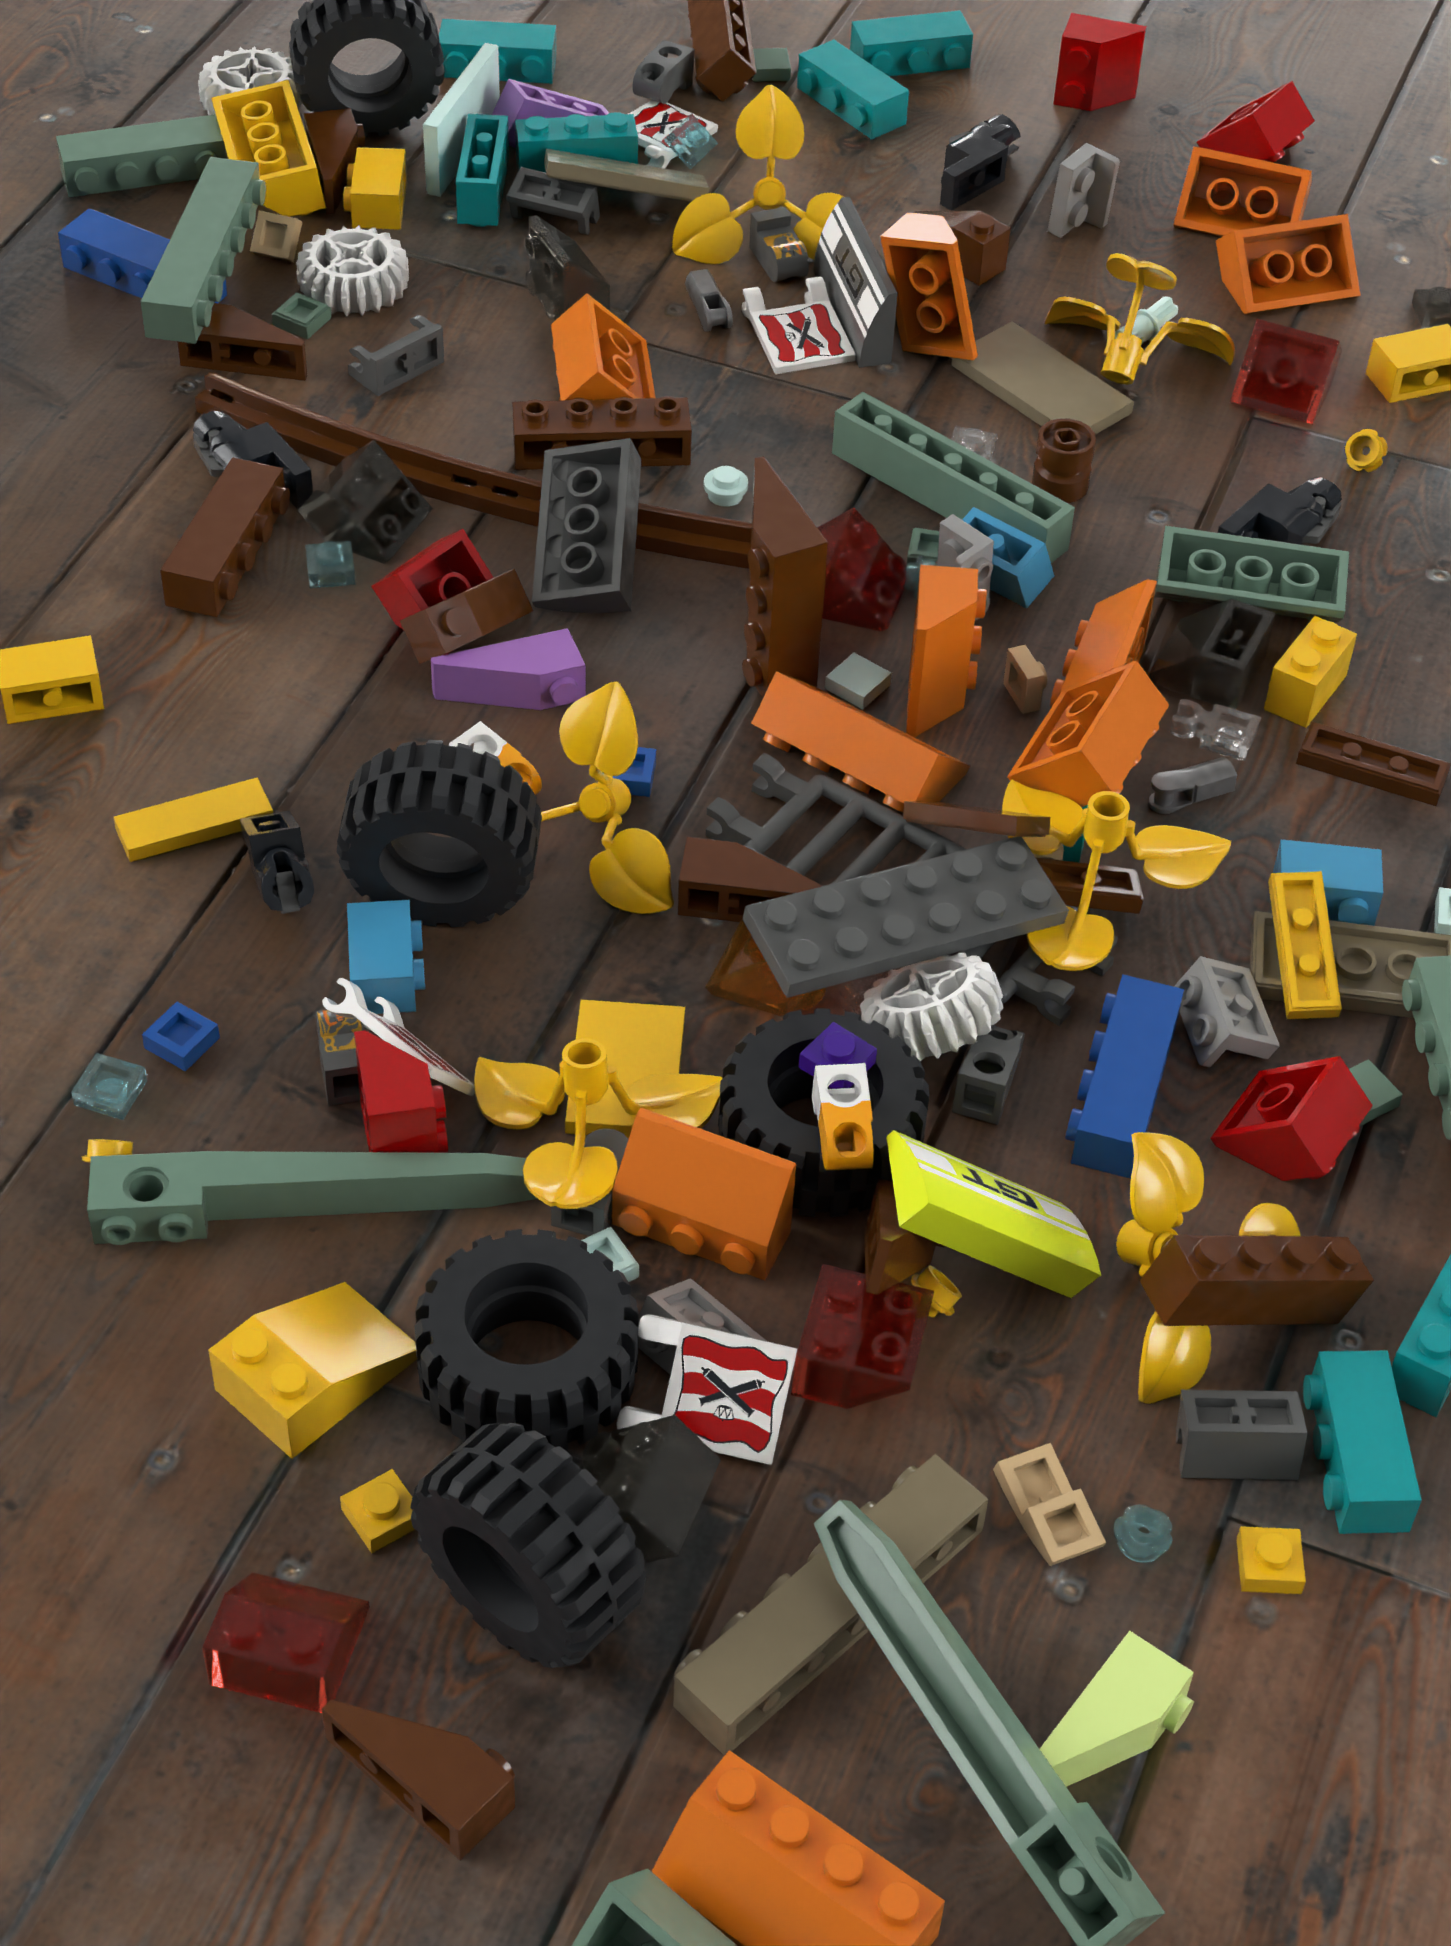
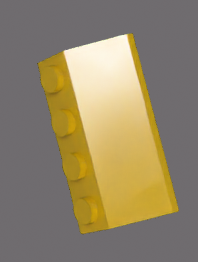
(267, 129)

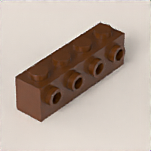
(721, 45)
(655, 425)
(224, 537)
(1255, 1280)

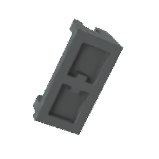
(554, 196)
(400, 359)
(1241, 1434)

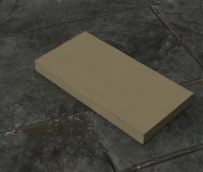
(624, 175)
(1042, 380)
(1367, 958)

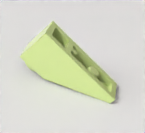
(1120, 1711)

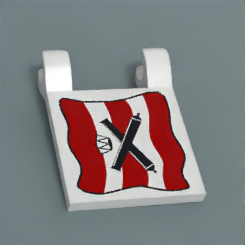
(655, 123)
(799, 334)
(392, 1030)
(721, 1387)

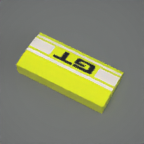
(989, 1217)

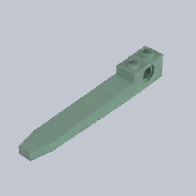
(181, 1191)
(1049, 1832)

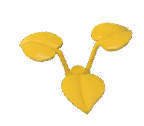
(764, 129)
(1125, 352)
(1170, 855)
(634, 866)
(580, 1175)
(1163, 1185)

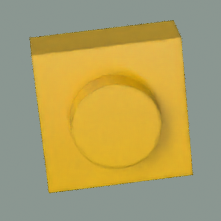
(379, 1510)
(1270, 1560)

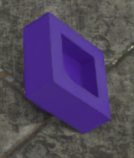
(837, 1047)

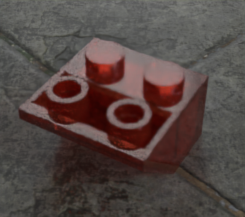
(861, 573)
(859, 1341)

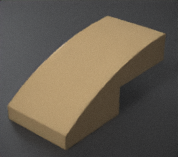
(1046, 1505)

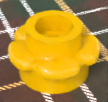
(1355, 446)
(107, 1147)
(945, 1291)

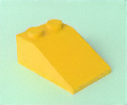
(308, 1364)

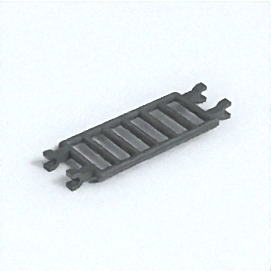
(801, 795)

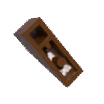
(334, 144)
(981, 243)
(245, 345)
(466, 616)
(726, 876)
(891, 1250)
(427, 1771)

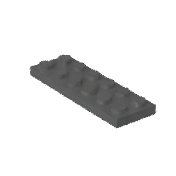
(903, 915)

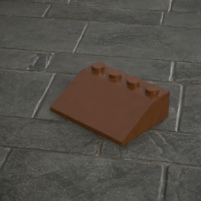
(783, 585)

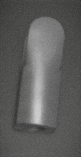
(708, 300)
(1191, 784)

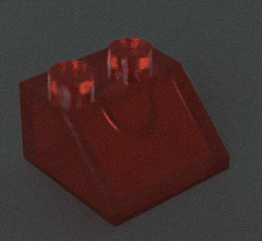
(1286, 371)
(283, 1641)

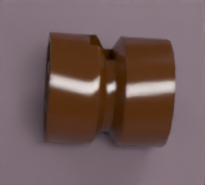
(1064, 459)

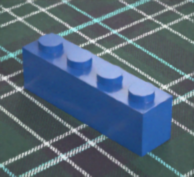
(113, 252)
(1126, 1074)

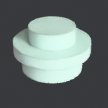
(725, 485)

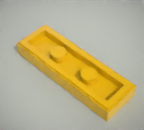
(190, 819)
(1304, 945)

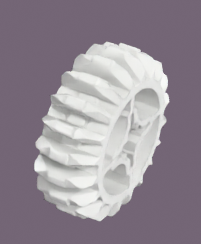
(243, 71)
(353, 270)
(936, 1003)

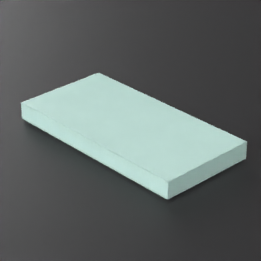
(444, 130)

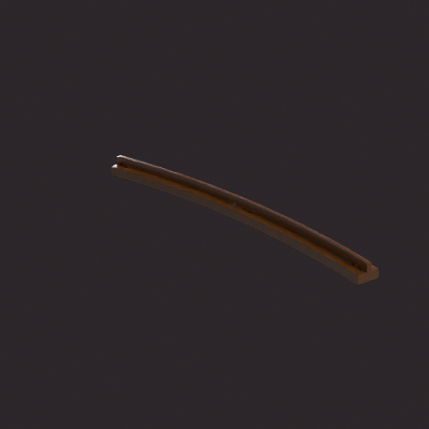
(435, 475)

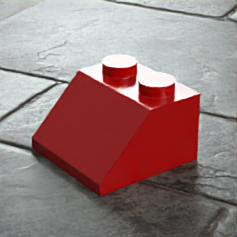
(1098, 62)
(1262, 126)
(432, 576)
(398, 1099)
(1295, 1119)

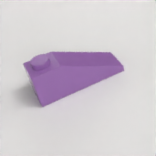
(525, 100)
(516, 673)

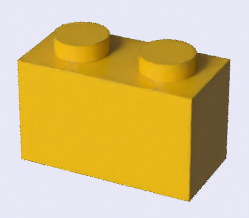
(376, 188)
(1411, 363)
(1310, 671)
(49, 680)

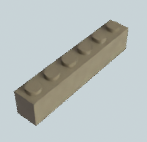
(807, 1616)

